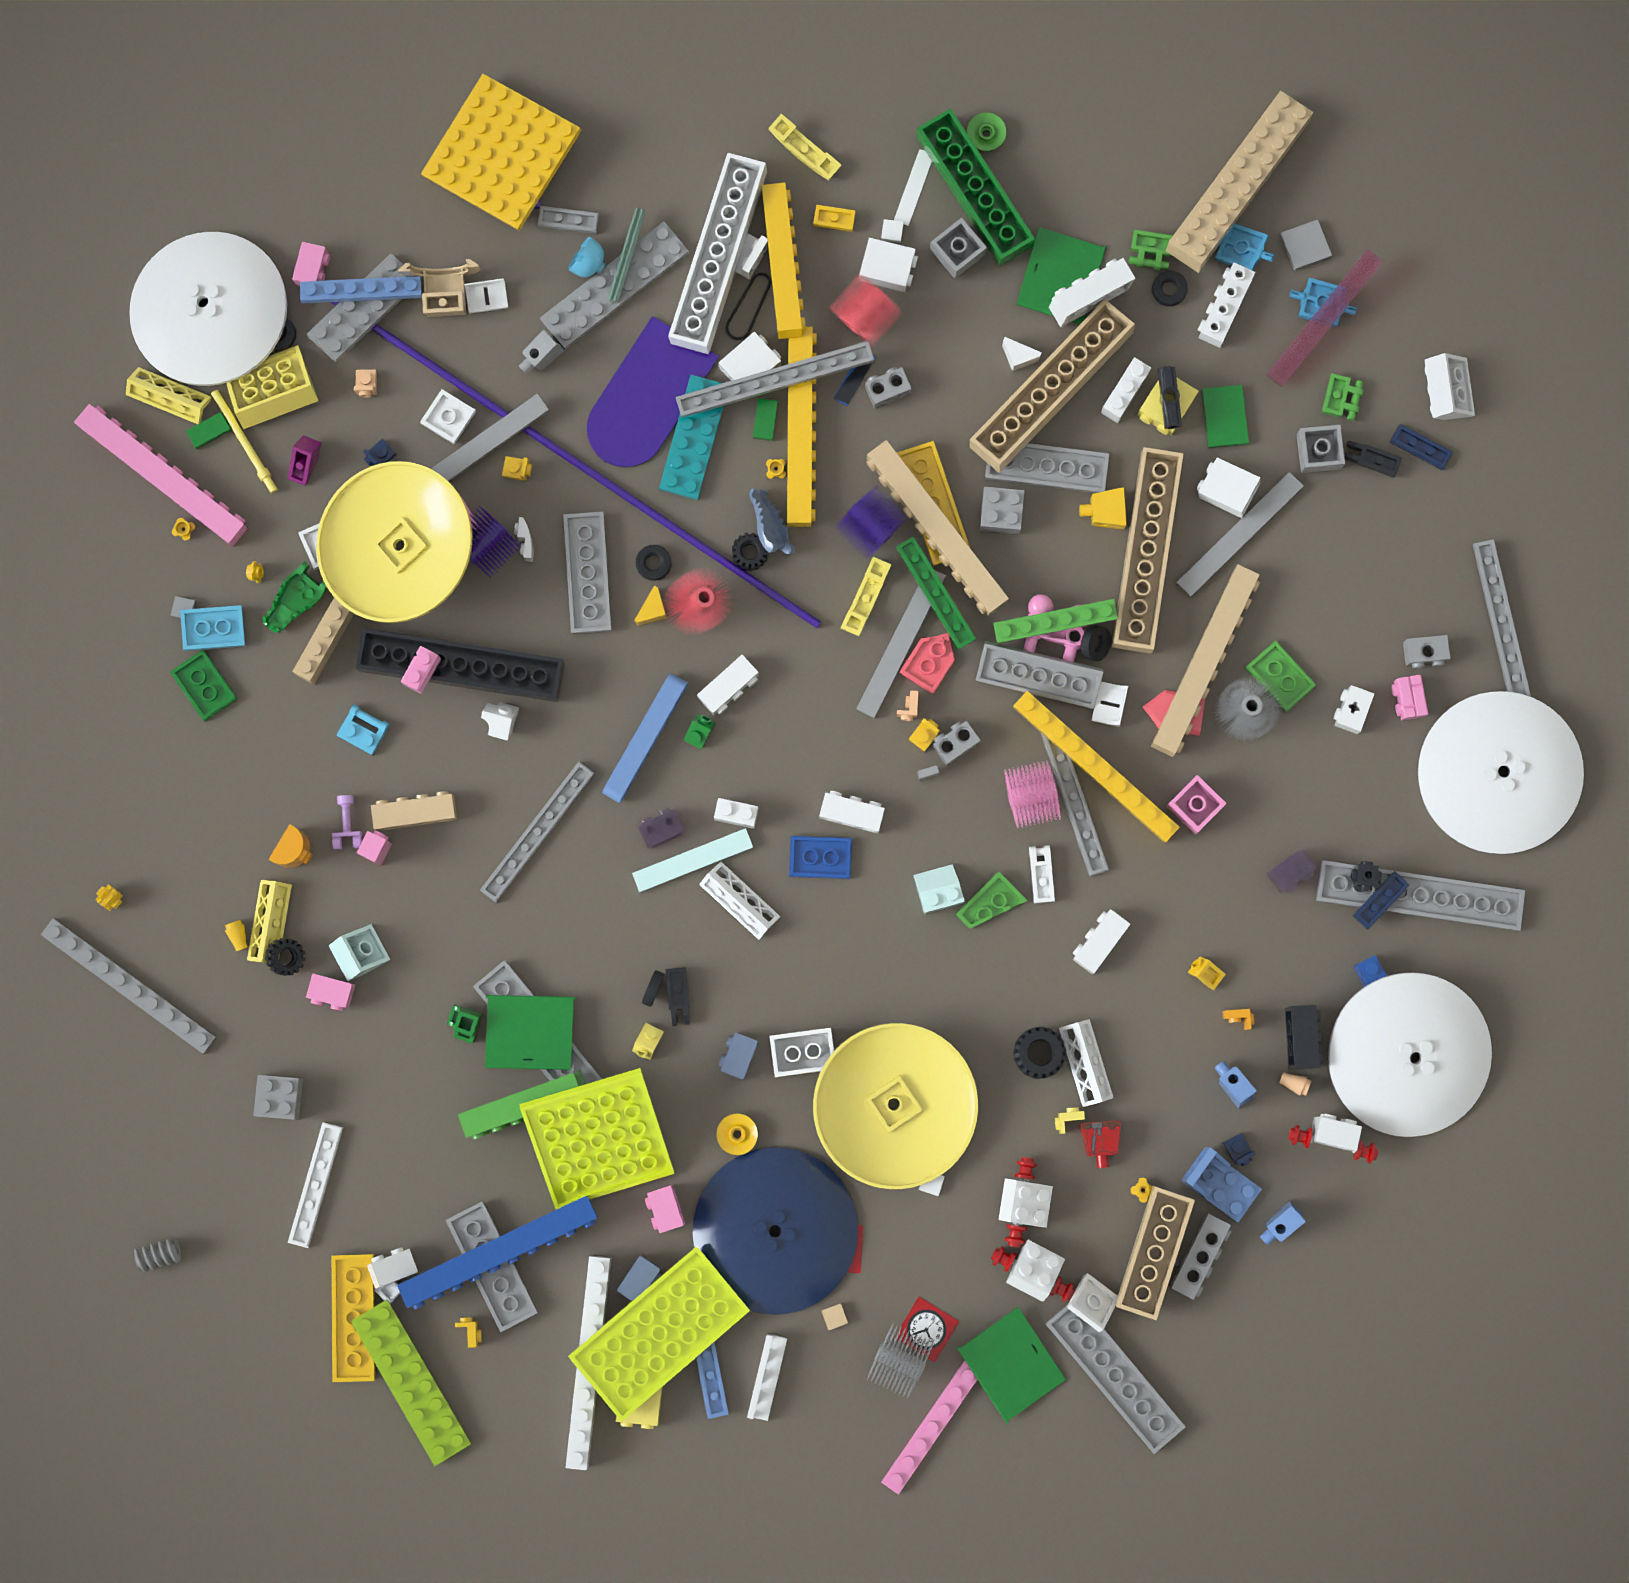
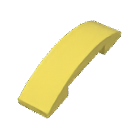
(803, 148)
(866, 596)

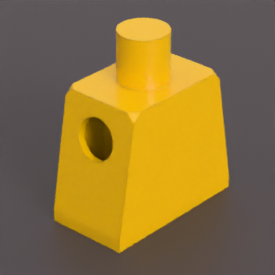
(1106, 509)

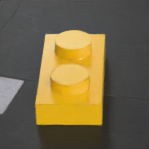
(834, 218)

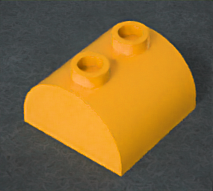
(292, 849)

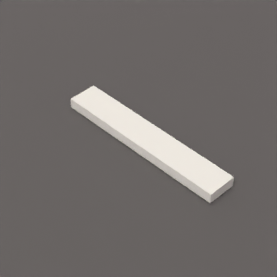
(315, 1185)

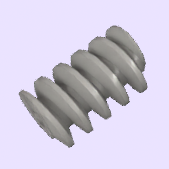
(157, 1256)

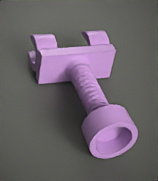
(345, 802)

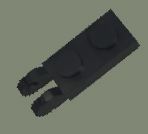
(1374, 459)
(678, 993)

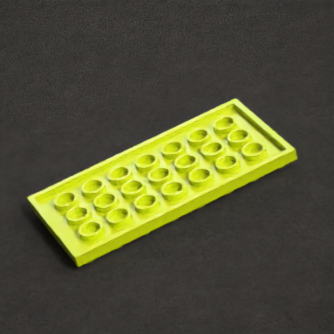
(658, 1333)

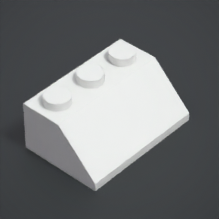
(1449, 387)

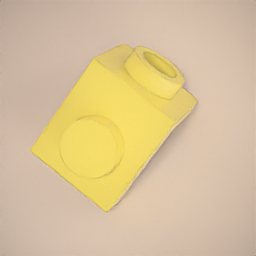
(647, 1041)
(1072, 1114)

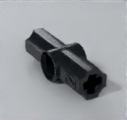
(1168, 385)

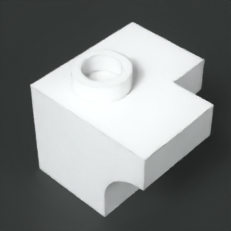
(500, 719)

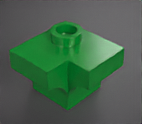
(464, 1023)

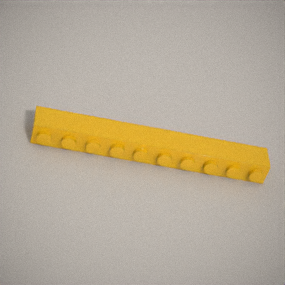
(801, 437)
(1096, 767)

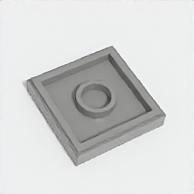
(1305, 245)

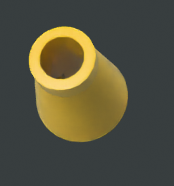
(237, 934)

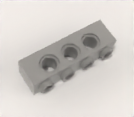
(1180, 1281)

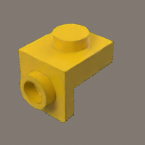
(473, 1333)

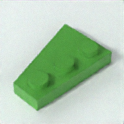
(991, 900)

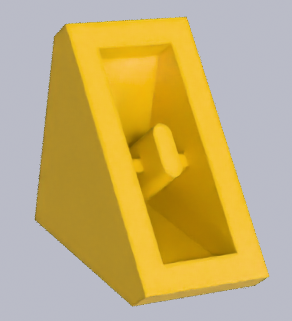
(651, 609)

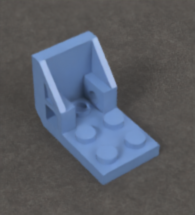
(1221, 1184)

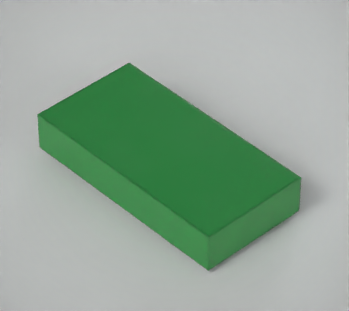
(765, 419)
(208, 430)

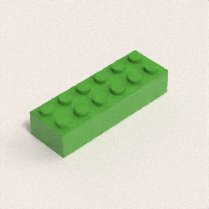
(500, 1112)

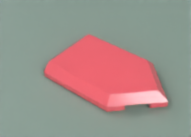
(929, 662)
(1160, 704)

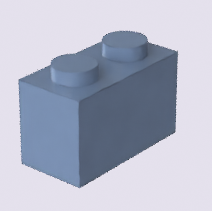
(738, 1056)
(639, 1278)

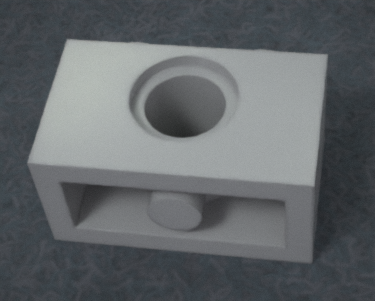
(1436, 644)

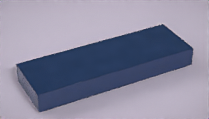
(1421, 447)
(1381, 900)

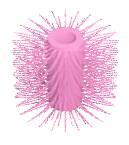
(1032, 794)

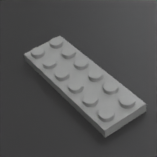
(354, 319)
(1055, 468)
(587, 572)
(1039, 674)
(502, 1289)

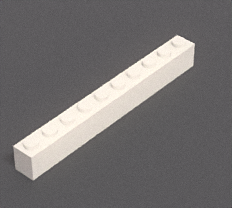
(584, 1393)

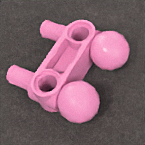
(1041, 604)

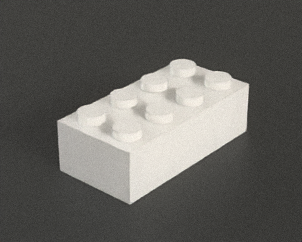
(1090, 292)

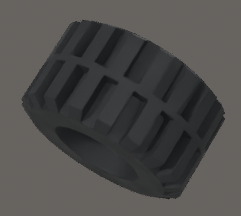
(1021, 1052)

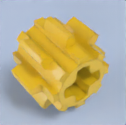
(109, 897)

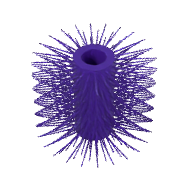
(871, 522)
(487, 541)

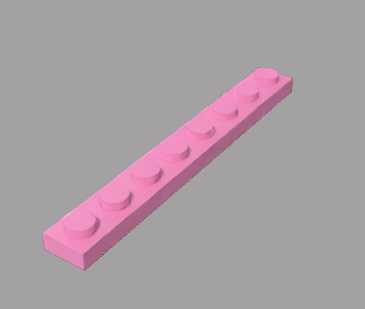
(930, 1428)

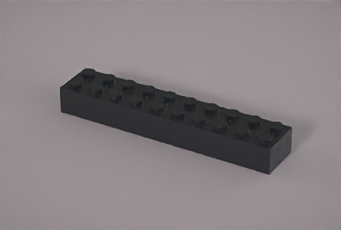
(464, 665)

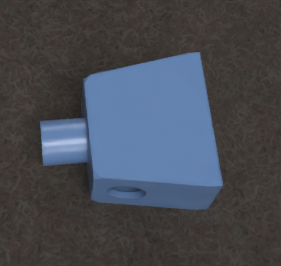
(1239, 1092)
(1289, 1217)

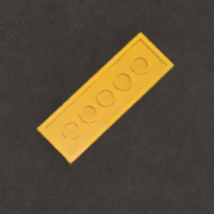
(928, 470)
(351, 1297)

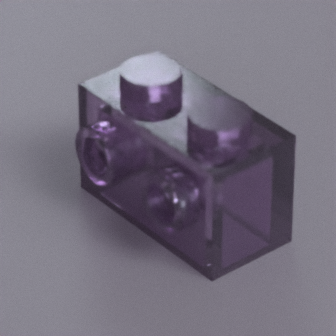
(661, 829)
(1291, 871)

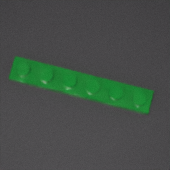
(935, 593)

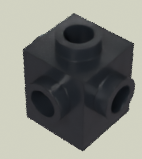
(1359, 879)

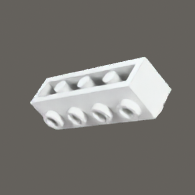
(1226, 305)

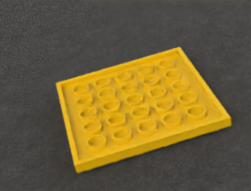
(501, 152)

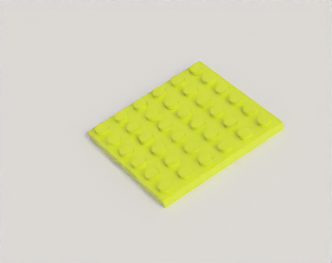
(597, 1138)

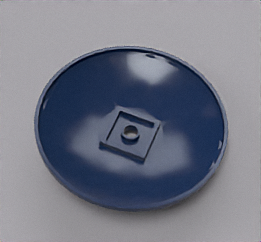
(814, 1220)

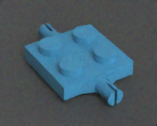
(1243, 247)
(1314, 297)

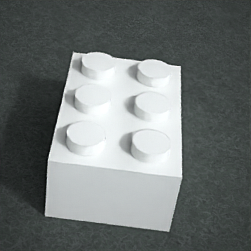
(801, 1051)

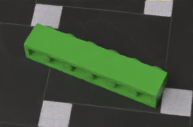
(1055, 621)

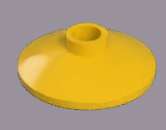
(734, 1145)

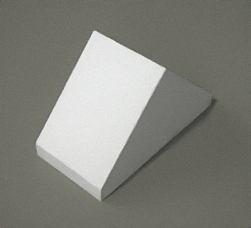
(1019, 354)

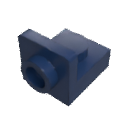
(379, 453)
(1239, 1150)

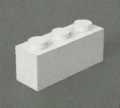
(1125, 390)
(728, 685)
(852, 812)
(1100, 941)

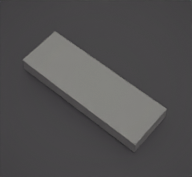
(568, 220)

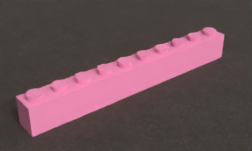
(161, 475)

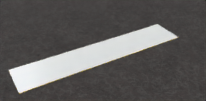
(913, 188)

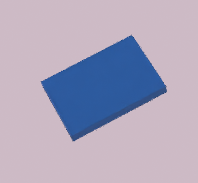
(820, 857)

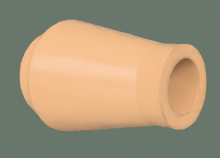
(1296, 1083)

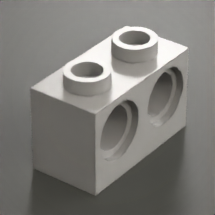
(890, 391)
(959, 747)

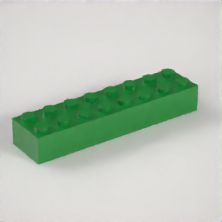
(975, 187)

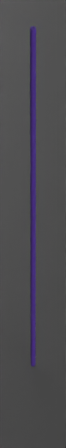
(599, 477)

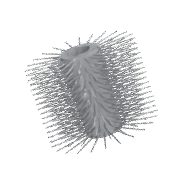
(1252, 714)
(900, 1360)

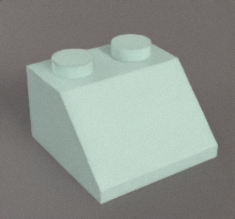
(938, 889)
(359, 952)

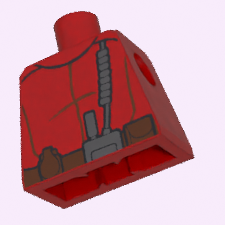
(1101, 1140)

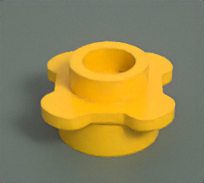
(771, 464)
(181, 523)
(255, 572)
(1136, 1190)

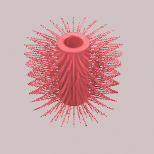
(868, 307)
(694, 603)

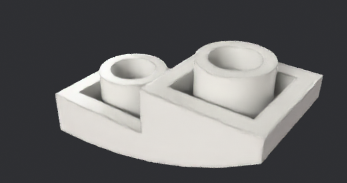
(523, 534)

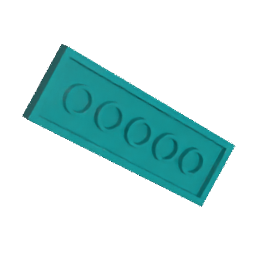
(691, 447)

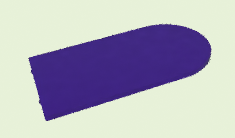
(640, 400)

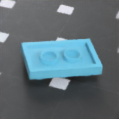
(212, 628)

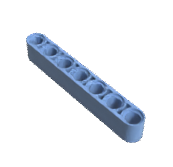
(645, 738)

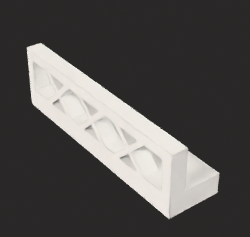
(736, 902)
(1090, 1062)
(767, 1377)

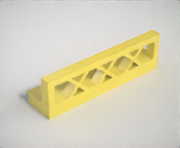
(164, 397)
(272, 921)

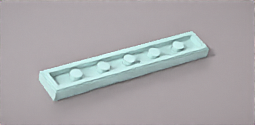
(692, 860)

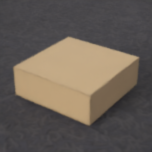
(834, 1316)

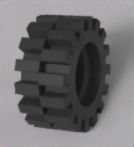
(741, 561)
(295, 963)

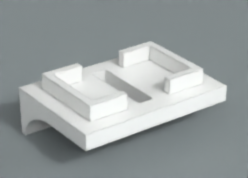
(476, 296)
(1109, 714)

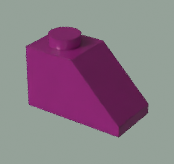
(303, 459)

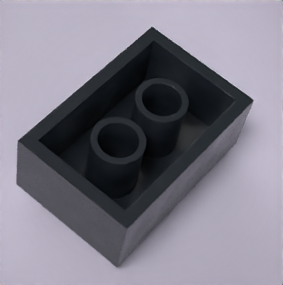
(1303, 1037)

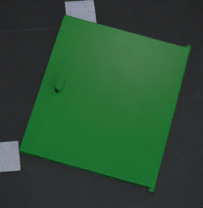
(1060, 263)
(530, 1030)
(1009, 1365)

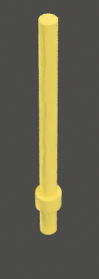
(263, 473)

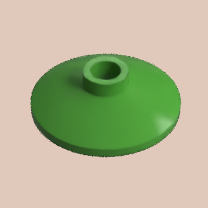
(986, 123)

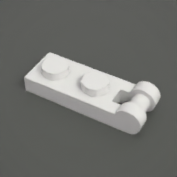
(1041, 875)

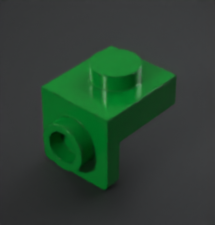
(699, 731)

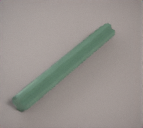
(626, 256)

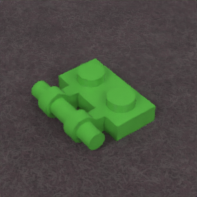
(1150, 243)
(1336, 395)

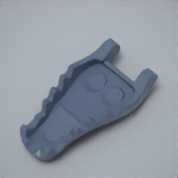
(770, 527)

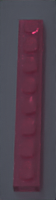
(1324, 318)

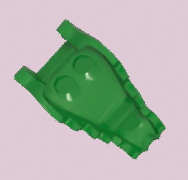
(295, 596)

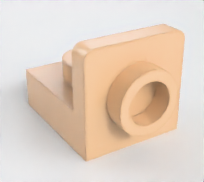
(366, 383)
(912, 704)

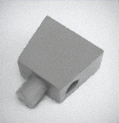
(546, 347)

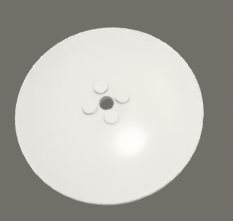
(229, 333)
(1463, 781)
(1374, 1047)

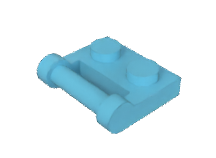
(359, 735)

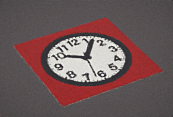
(930, 1324)

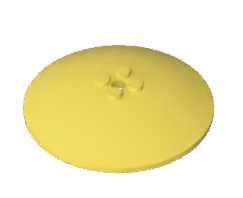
(361, 537)
(933, 1112)

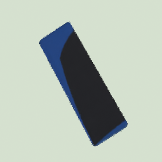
(851, 383)

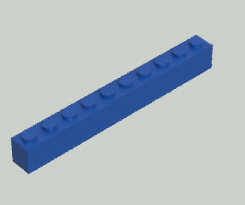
(498, 1251)

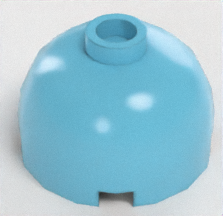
(588, 259)

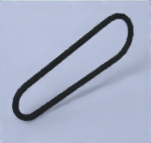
(740, 301)

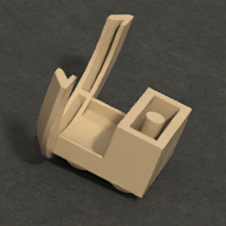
(442, 288)

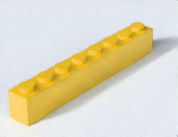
(782, 260)

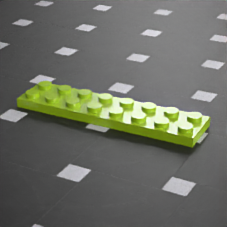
(411, 1382)

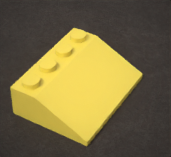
(272, 388)

